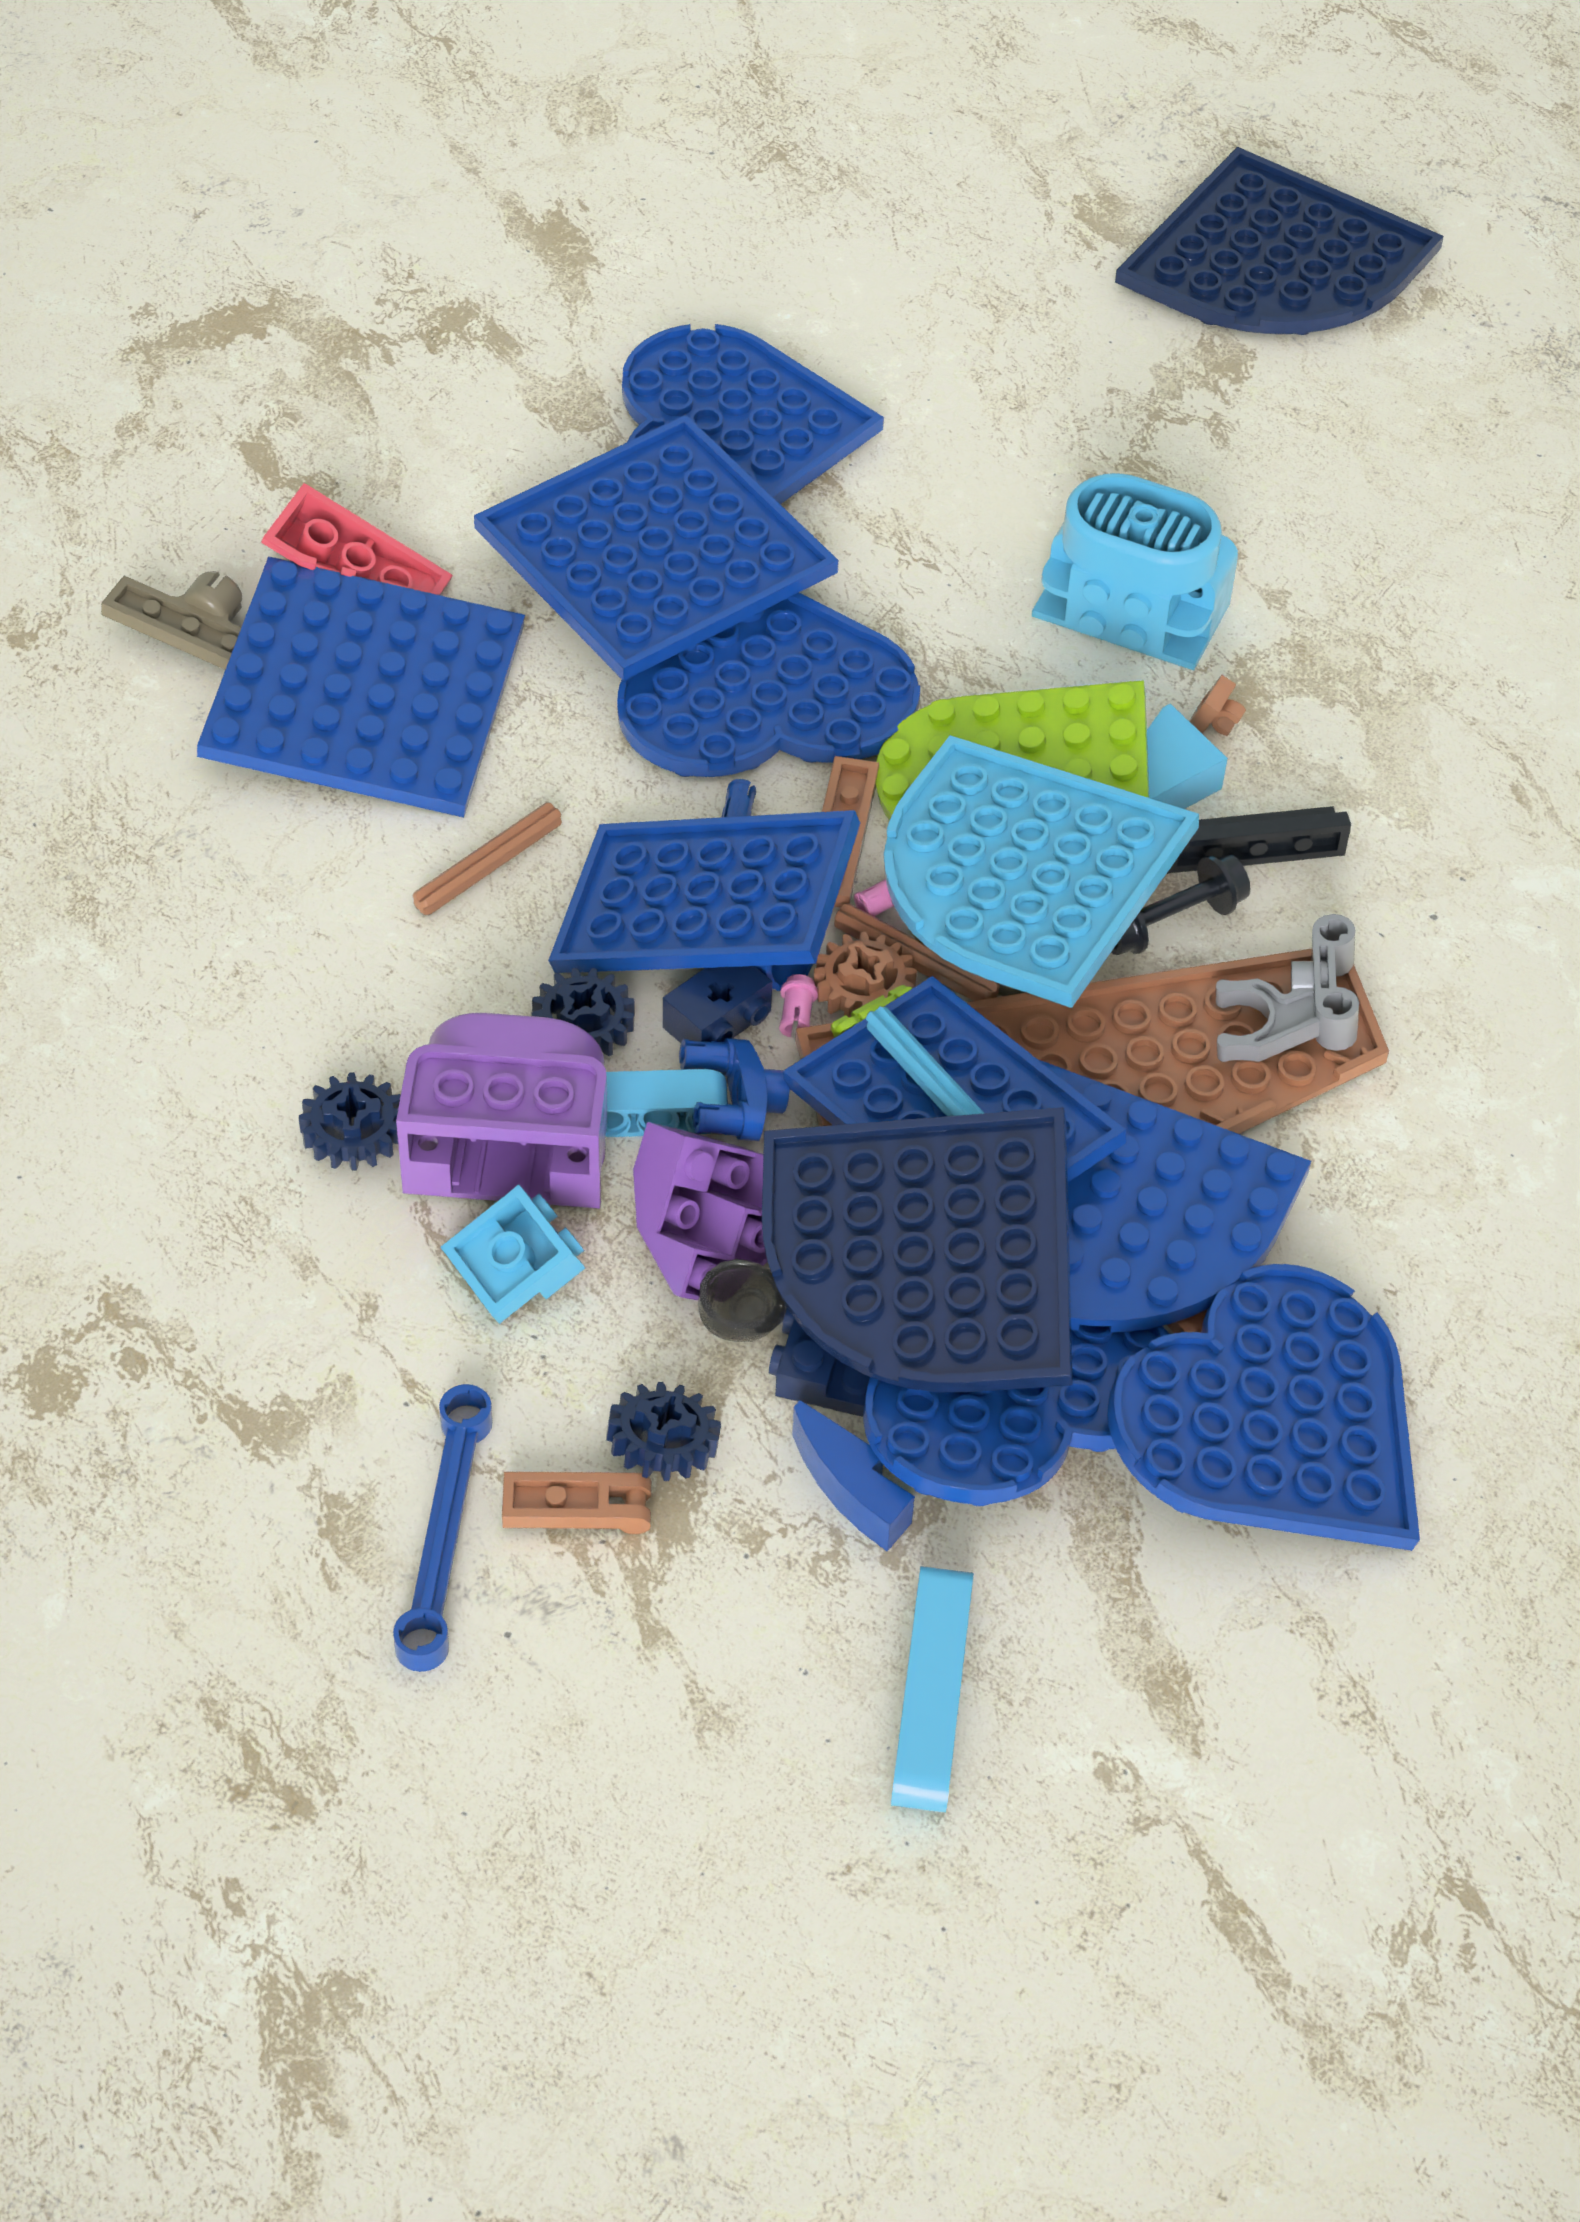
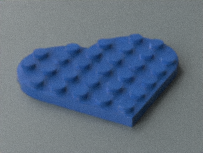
(749, 400)
(773, 683)
(1275, 1413)
(999, 1441)

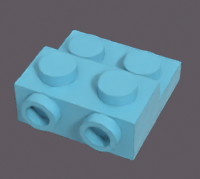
(514, 1253)

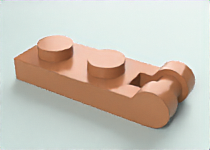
(576, 1500)

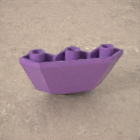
(697, 1204)

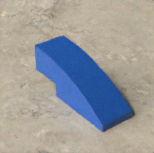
(852, 1477)

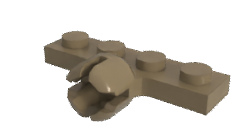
(191, 622)

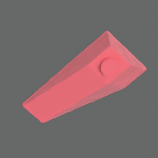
(330, 537)

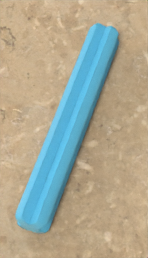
(919, 1064)

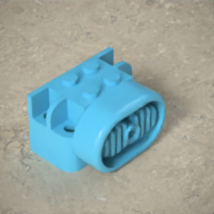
(1139, 568)

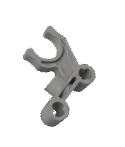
(1312, 1007)

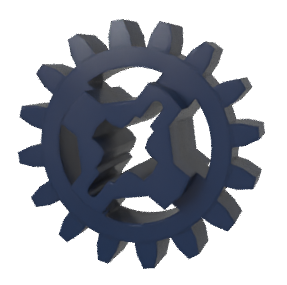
(587, 1004)
(329, 1116)
(663, 1431)

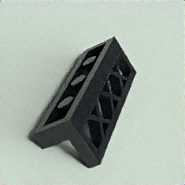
(1268, 837)

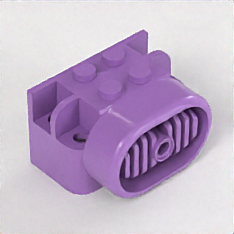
(504, 1108)

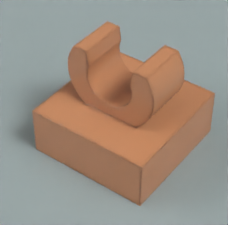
(1218, 709)

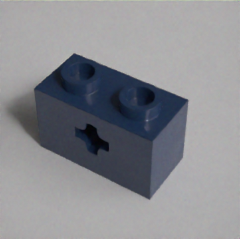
(717, 1004)

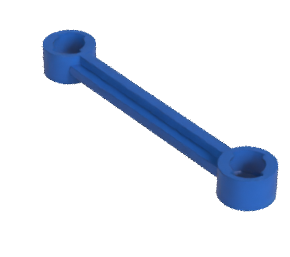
(443, 1528)

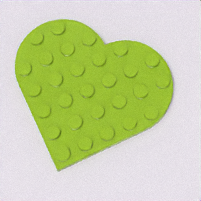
(1076, 729)

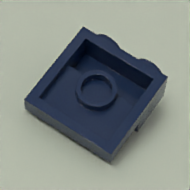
(814, 1375)

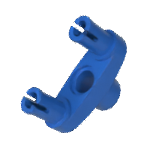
(750, 1086)

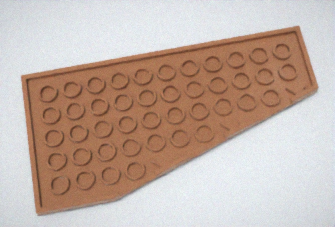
(1161, 1035)

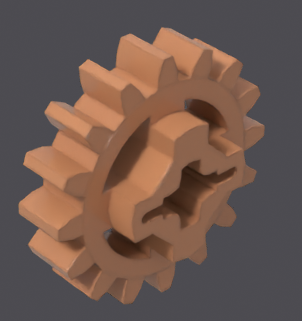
(863, 972)

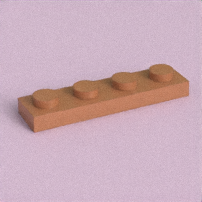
(851, 788)

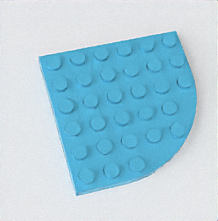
(1025, 866)

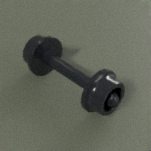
(1221, 883)

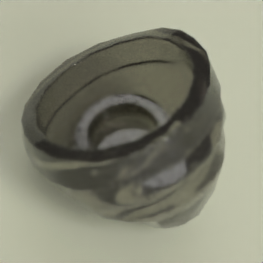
(740, 1301)

